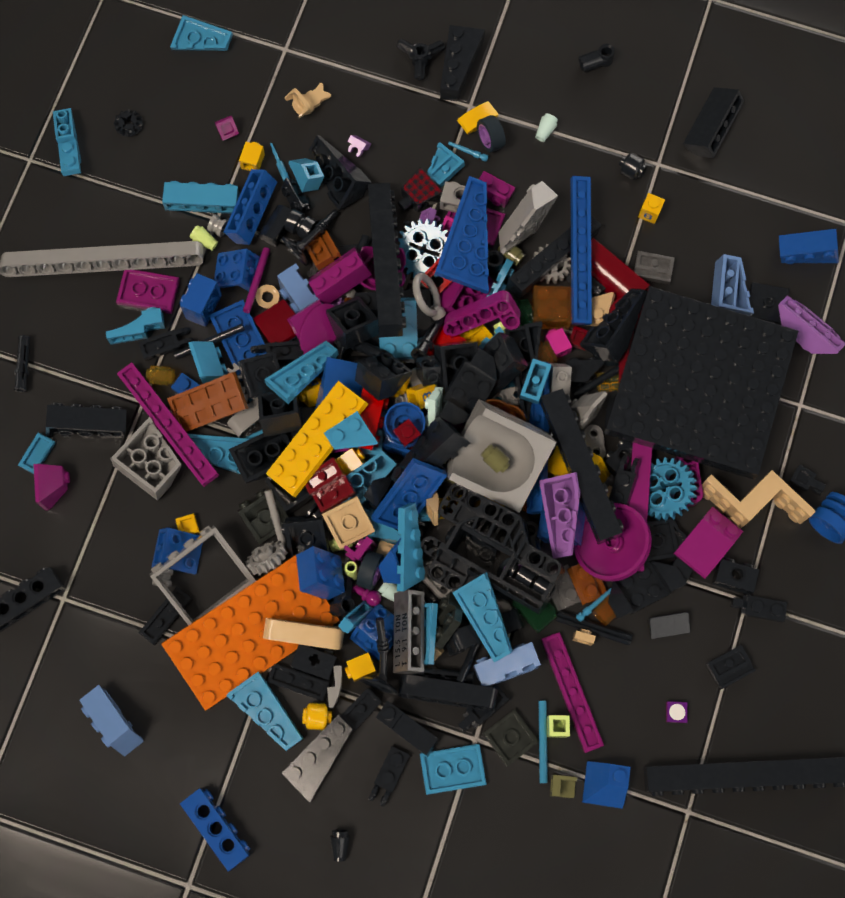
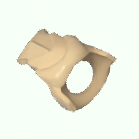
(305, 103)

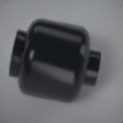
(632, 166)

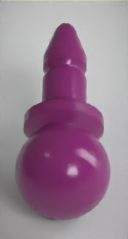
(373, 597)

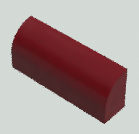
(613, 272)

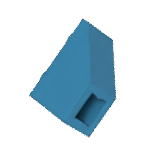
(307, 174)

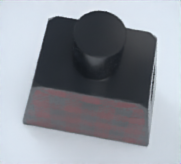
(419, 192)

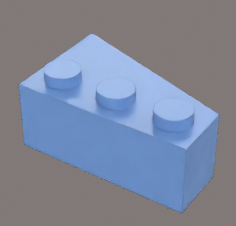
(729, 285)
(295, 289)
(518, 662)
(109, 721)

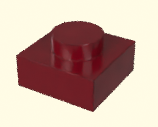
(577, 336)
(406, 433)

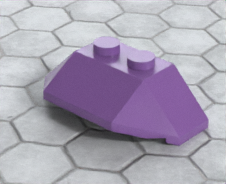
(813, 332)

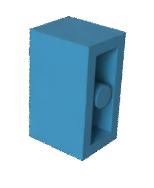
(535, 381)

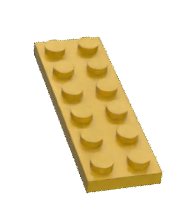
(310, 444)

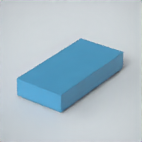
(37, 452)

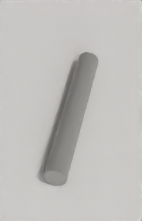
(274, 515)

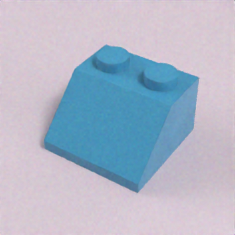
(207, 360)

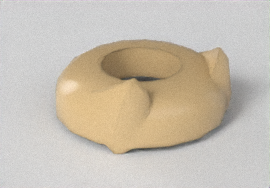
(267, 288)

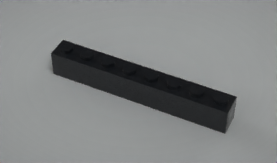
(578, 459)

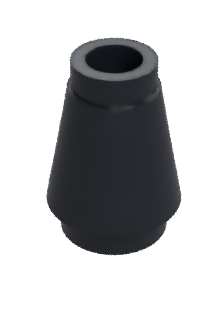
(339, 843)

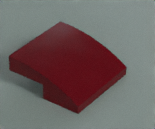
(274, 323)
(329, 486)

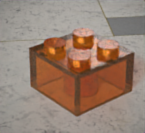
(552, 306)

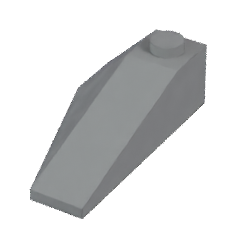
(588, 407)

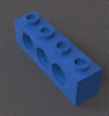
(250, 206)
(192, 807)

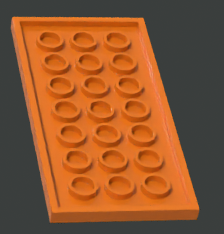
(228, 641)

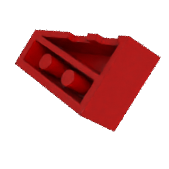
(372, 415)

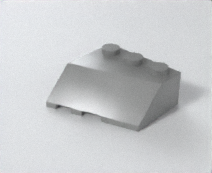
(527, 216)
(147, 460)

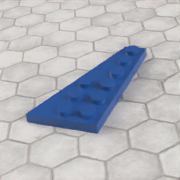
(467, 243)

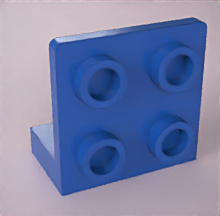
(236, 268)
(172, 540)
(366, 631)

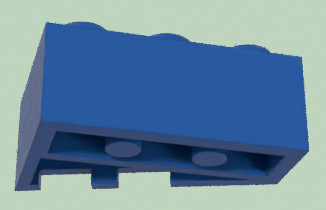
(809, 247)

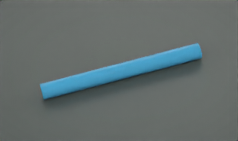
(543, 772)

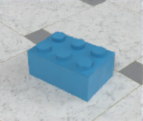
(403, 345)

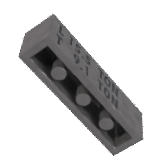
(408, 632)

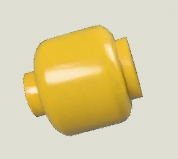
(316, 716)

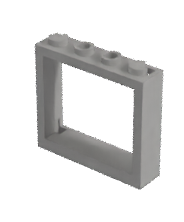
(190, 545)

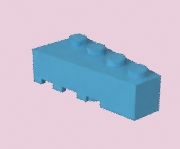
(373, 469)

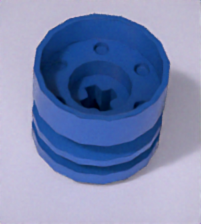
(399, 414)
(830, 518)

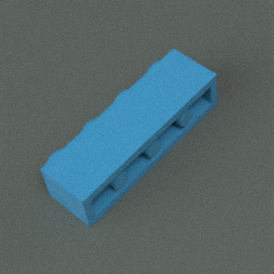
(200, 197)

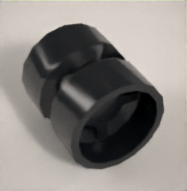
(299, 224)

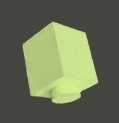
(558, 726)

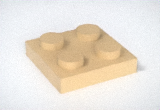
(348, 522)

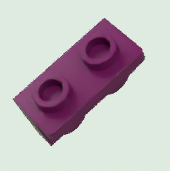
(497, 190)
(363, 547)

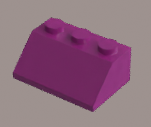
(339, 276)
(458, 296)

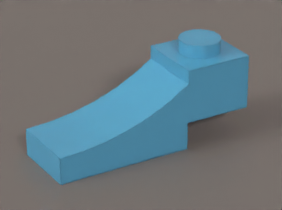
(150, 320)

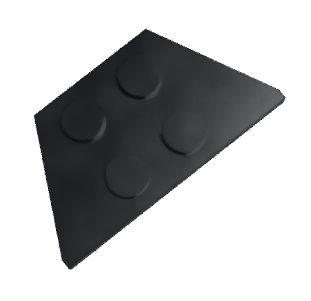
(665, 539)

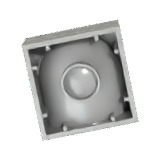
(519, 440)

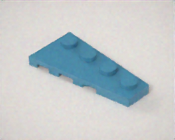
(217, 449)
(484, 615)

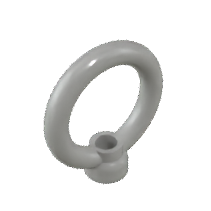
(436, 311)

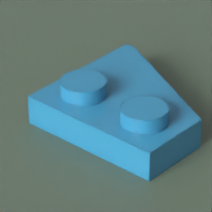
(444, 165)
(350, 433)

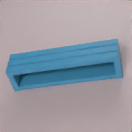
(352, 619)

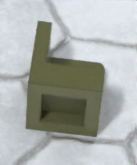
(562, 786)

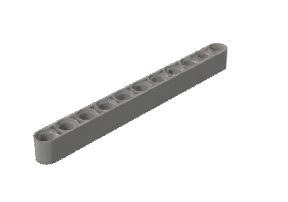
(101, 259)

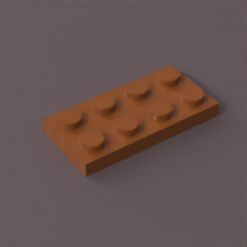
(208, 402)

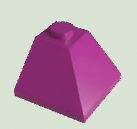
(49, 484)

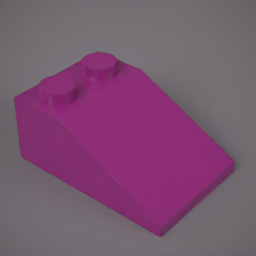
(708, 542)

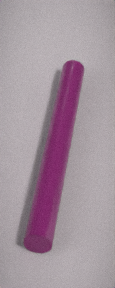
(256, 280)

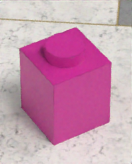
(558, 342)

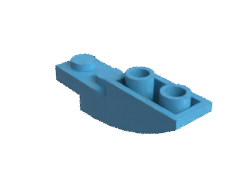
(67, 142)

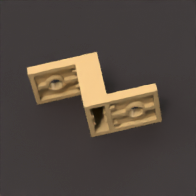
(768, 488)

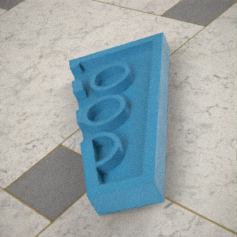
(301, 372)
(409, 547)
(265, 709)

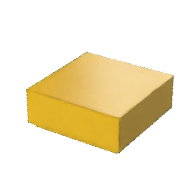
(188, 524)

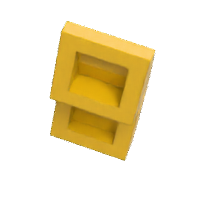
(469, 120)

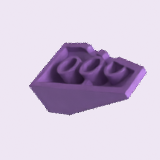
(561, 506)

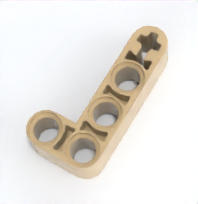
(303, 633)

